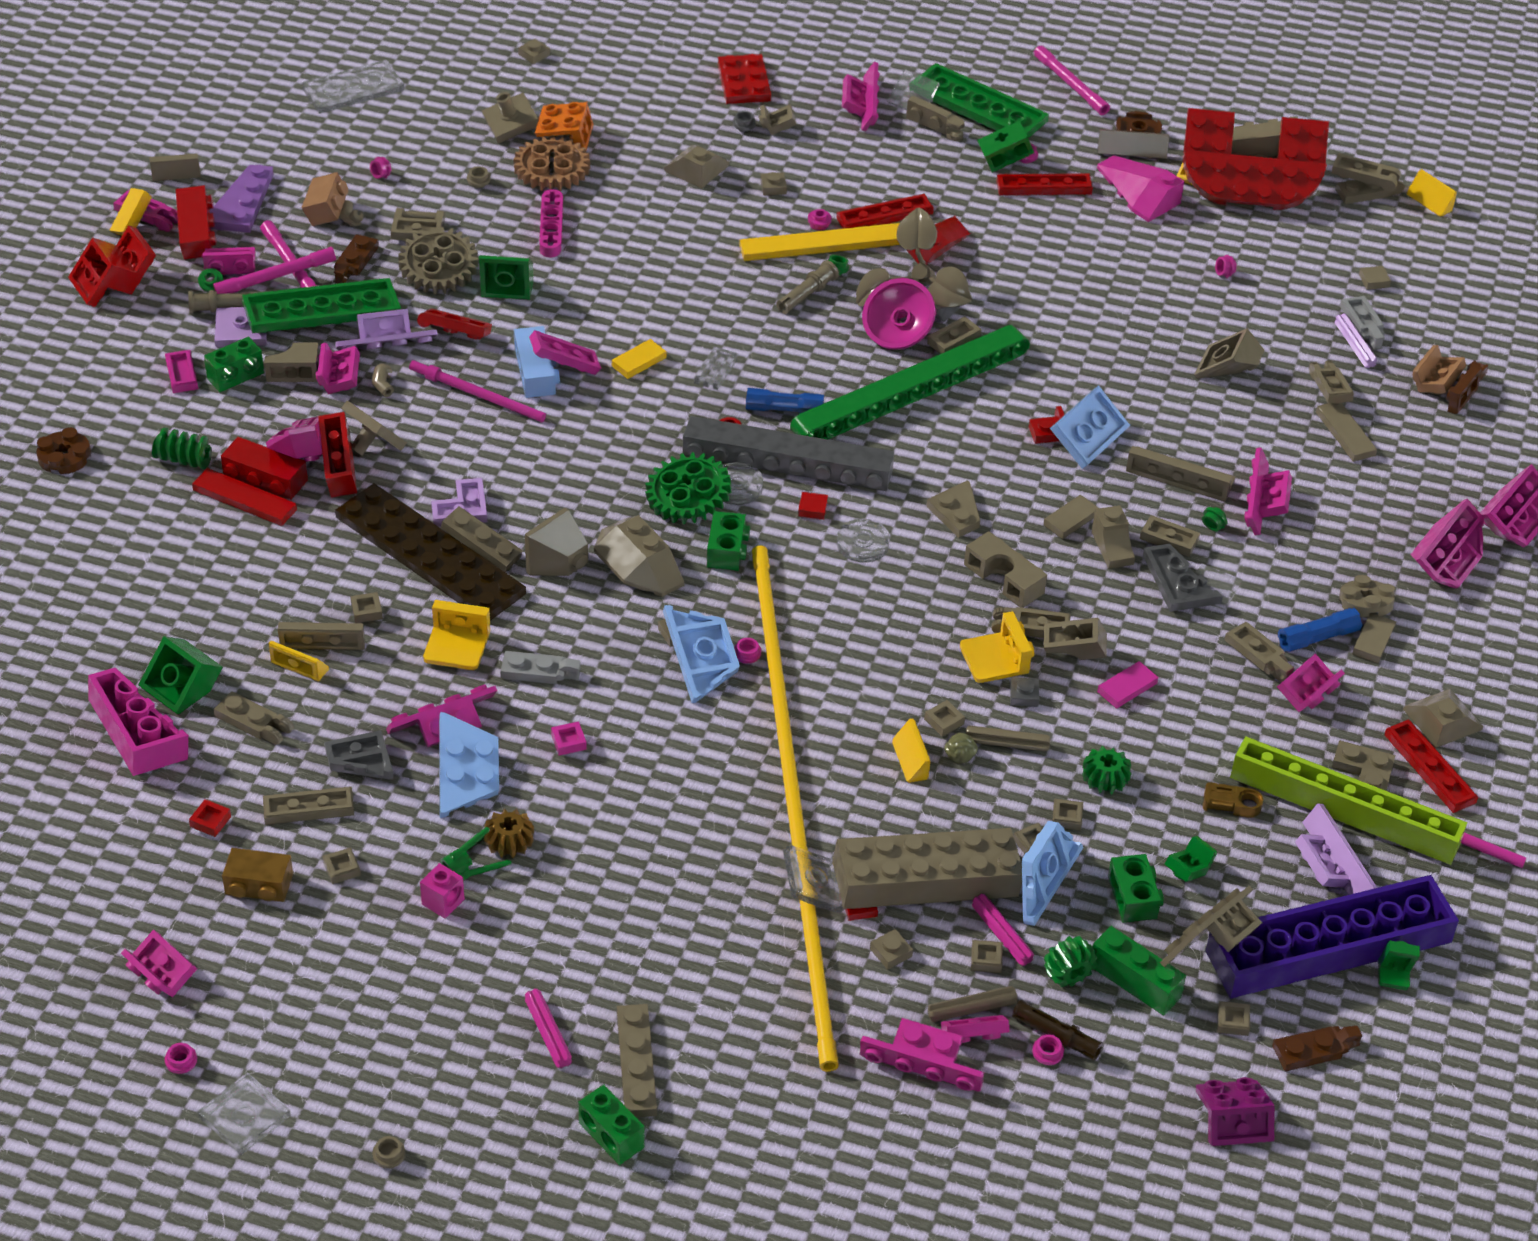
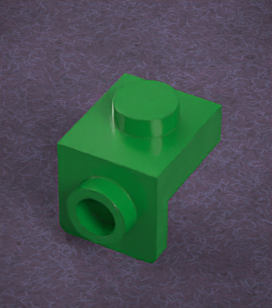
(1192, 861)
(1396, 963)

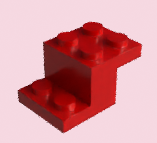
(112, 266)

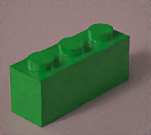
(1138, 970)

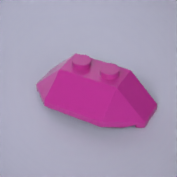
(299, 441)
(1514, 509)
(1452, 545)

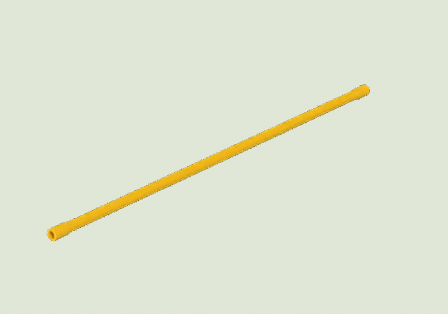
(826, 1044)

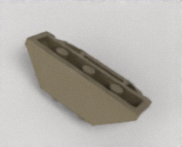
(639, 556)

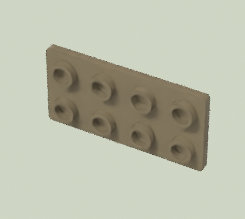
(1227, 922)

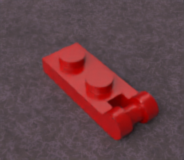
(454, 323)

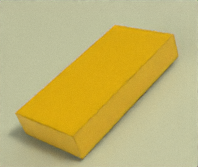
(639, 358)

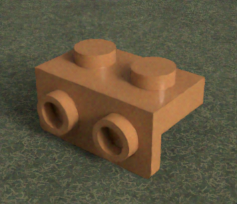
(1437, 373)

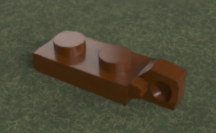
(355, 257)
(1466, 386)
(1316, 1046)

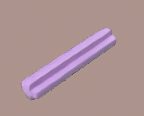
(1355, 340)

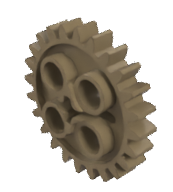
(438, 260)

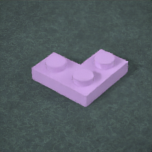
(469, 497)

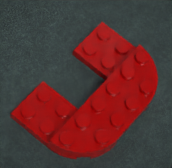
(1252, 179)

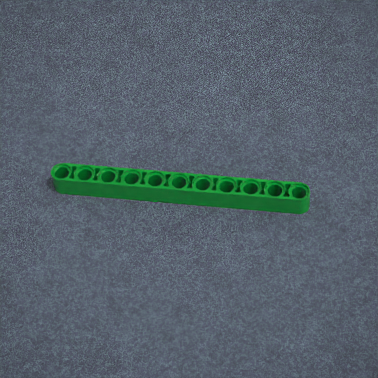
(911, 384)

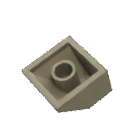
(696, 166)
(1230, 355)
(555, 546)
(1443, 718)

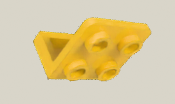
(457, 635)
(1000, 653)

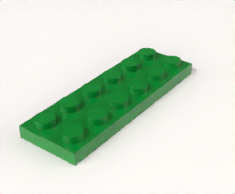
(982, 102)
(318, 305)

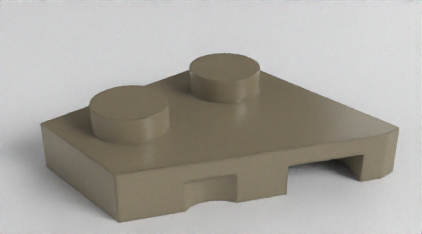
(956, 509)

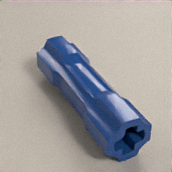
(767, 400)
(1303, 634)

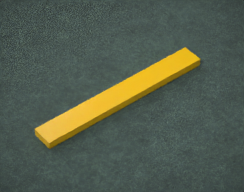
(819, 242)

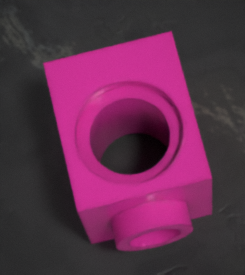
(442, 890)

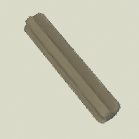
(1009, 738)
(972, 1004)

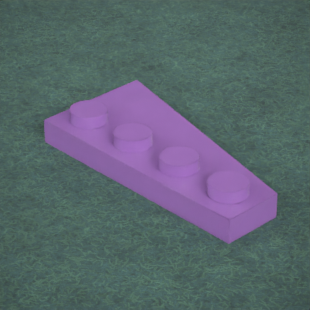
(242, 201)

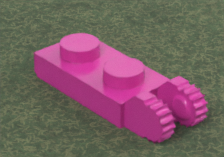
(155, 213)

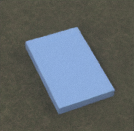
(1090, 427)

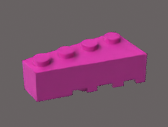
(135, 726)

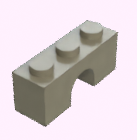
(992, 555)

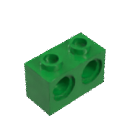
(234, 364)
(726, 541)
(1135, 888)
(611, 1124)

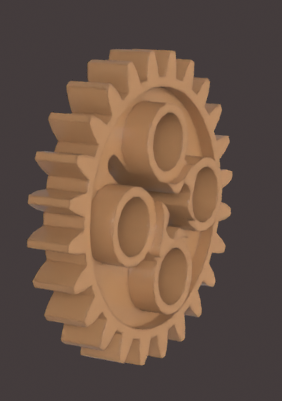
(533, 163)

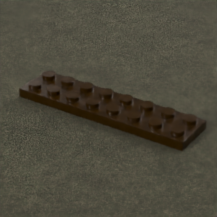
(429, 551)

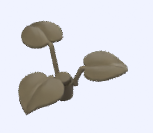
(919, 232)

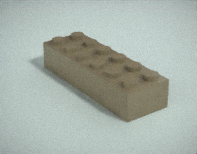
(927, 868)

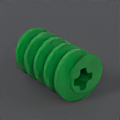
(182, 448)

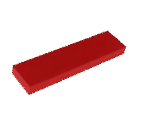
(1044, 184)
(883, 212)
(244, 496)
(1431, 766)

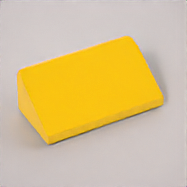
(1432, 193)
(131, 210)
(297, 661)
(912, 752)

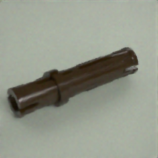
(1070, 1036)

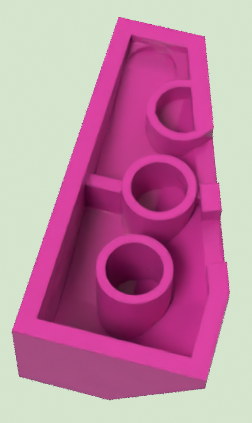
(1145, 187)

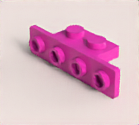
(861, 96)
(1268, 492)
(455, 705)
(925, 1052)

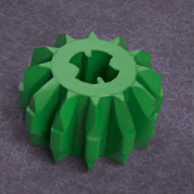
(1106, 770)
(1070, 961)

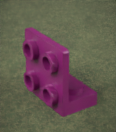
(1237, 1112)

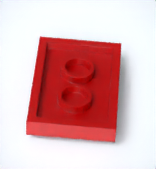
(744, 78)

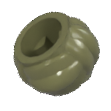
(961, 748)

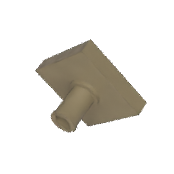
(510, 116)
(370, 430)

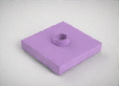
(233, 326)

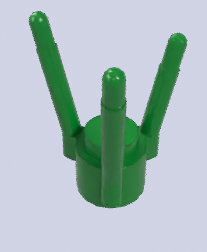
(460, 860)

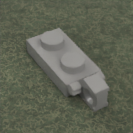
(1364, 320)
(538, 667)

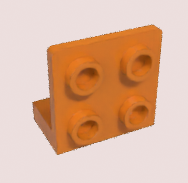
(565, 120)

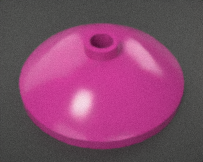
(890, 304)

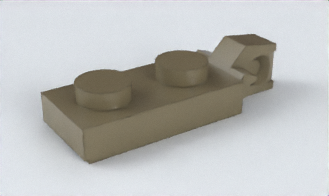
(1259, 651)

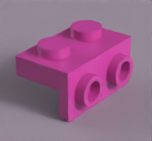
(230, 260)
(337, 369)
(1308, 683)
(160, 963)

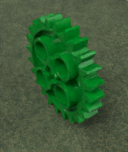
(688, 488)

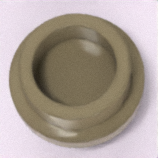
(478, 177)
(388, 1152)

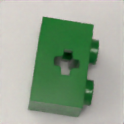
(1005, 146)

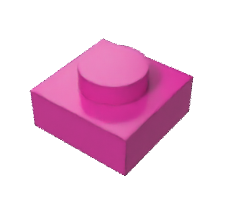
(568, 738)

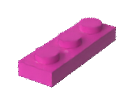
(564, 352)

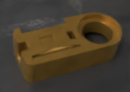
(1230, 799)

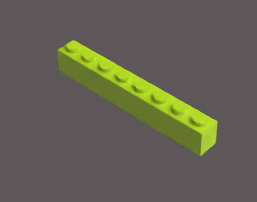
(1348, 800)

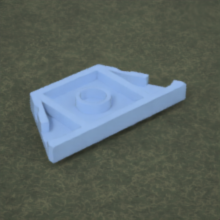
(702, 650)
(465, 764)
(1046, 868)

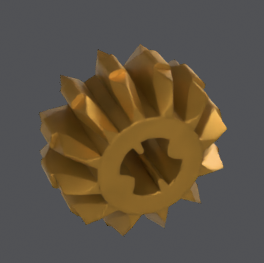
(509, 833)

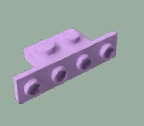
(385, 327)
(1331, 854)

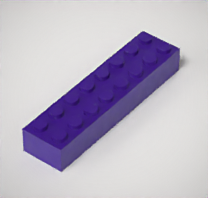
(1334, 936)

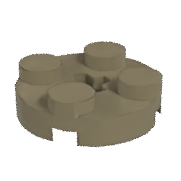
(1367, 596)

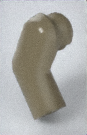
(349, 215)
(379, 378)

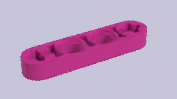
(549, 223)

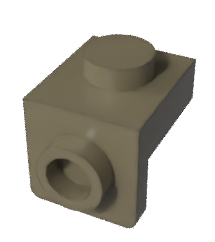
(778, 120)

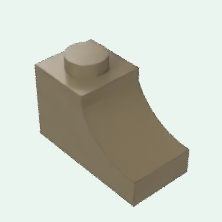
(293, 365)
(1112, 536)
(1079, 638)

